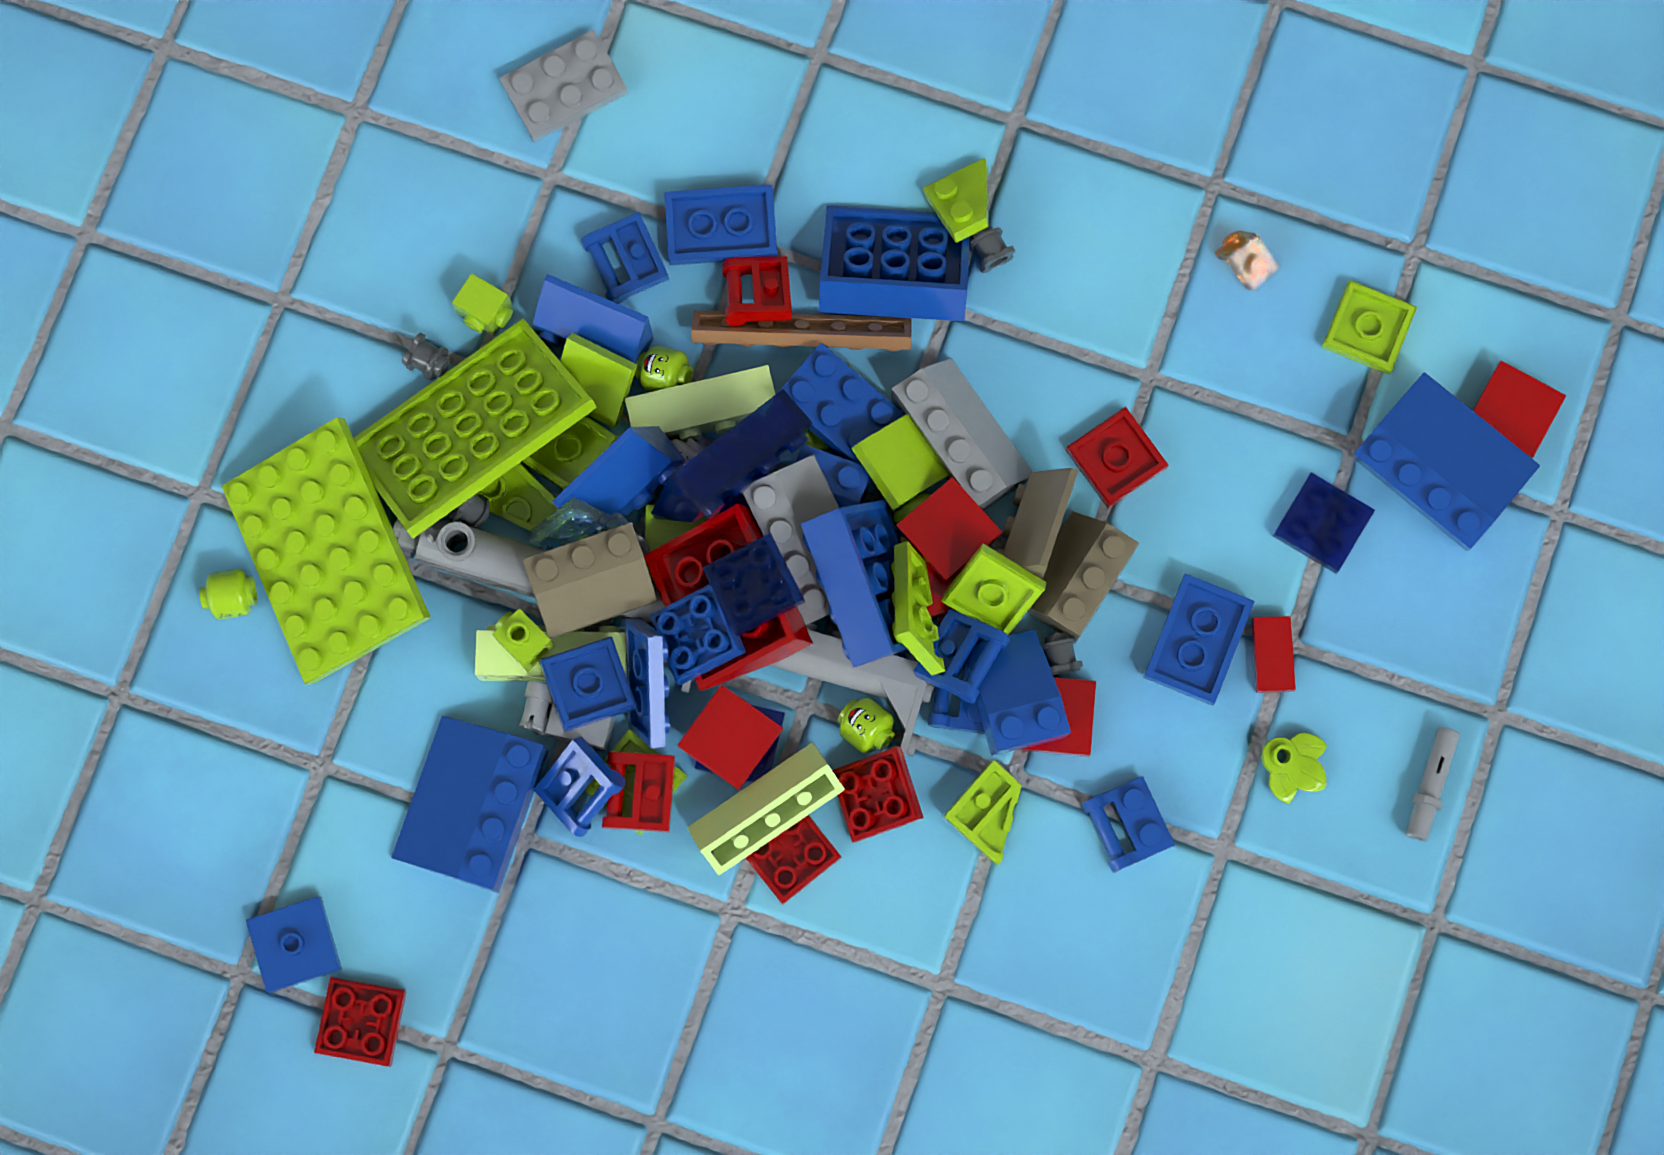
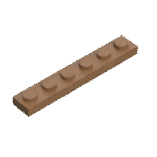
(806, 330)

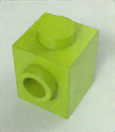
(482, 305)
(522, 639)

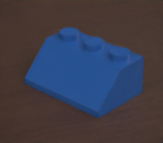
(571, 309)
(626, 472)

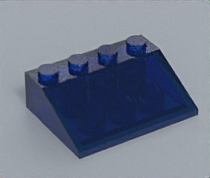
(733, 460)

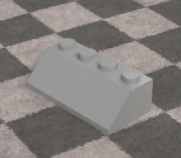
(961, 432)
(780, 506)

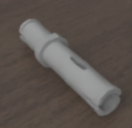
(1427, 799)

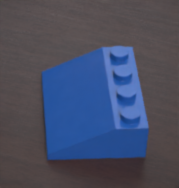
(892, 265)
(1446, 461)
(854, 567)
(470, 803)

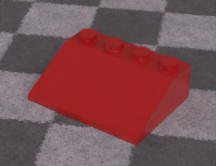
(679, 572)

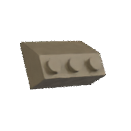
(1038, 518)
(1081, 573)
(590, 580)

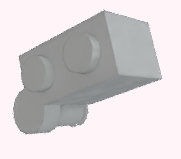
(546, 722)

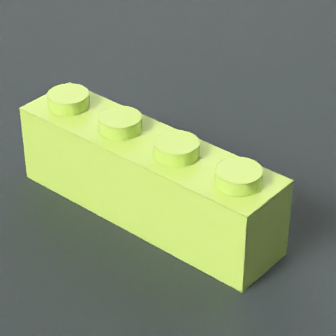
(702, 405)
(496, 664)
(765, 808)

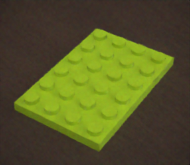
(470, 427)
(325, 551)

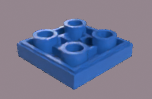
(696, 635)

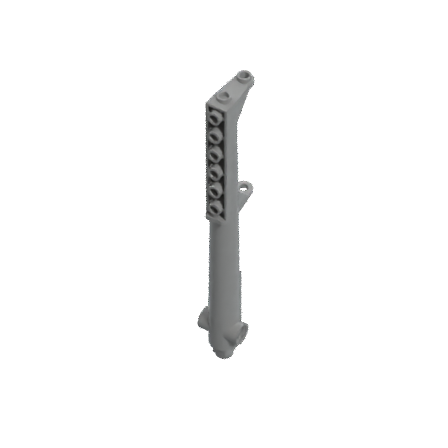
(500, 564)

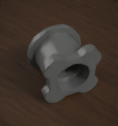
(991, 248)
(426, 357)
(472, 512)
(1061, 654)

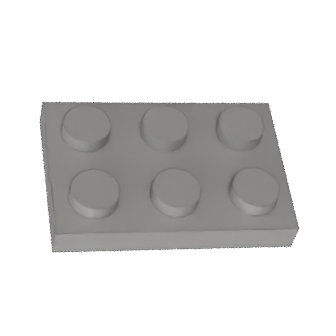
(563, 85)

